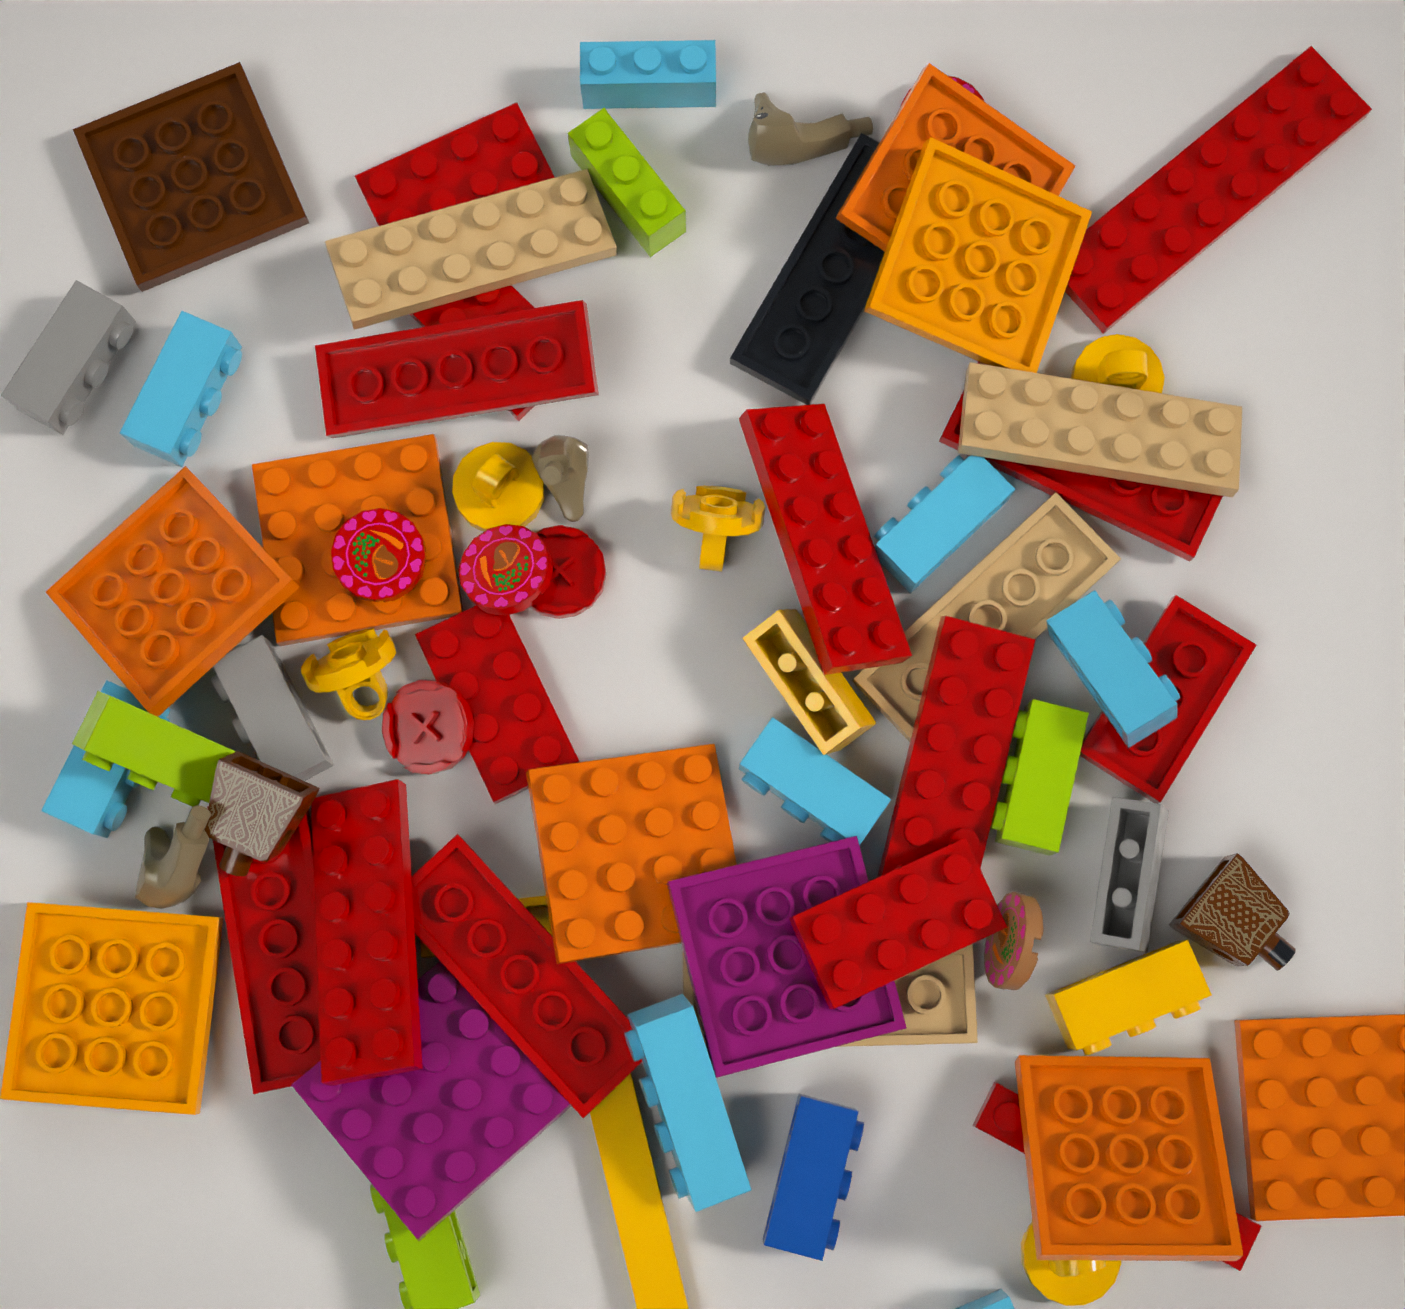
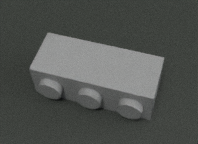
(70, 358)
(270, 710)
(1129, 874)

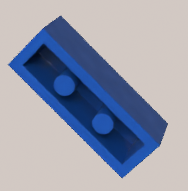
(812, 1177)

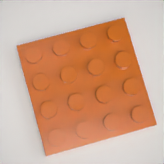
(960, 119)
(308, 501)
(171, 591)
(617, 836)
(1323, 1116)
(1126, 1159)

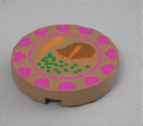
(1009, 951)

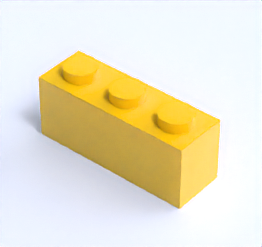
(820, 701)
(1129, 997)

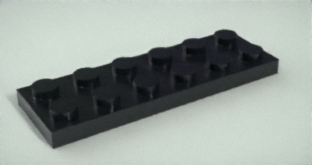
(814, 295)

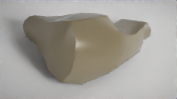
(780, 140)
(564, 469)
(171, 867)

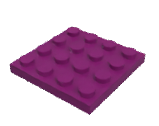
(749, 967)
(443, 1128)

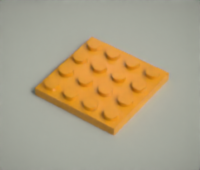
(978, 259)
(112, 1008)

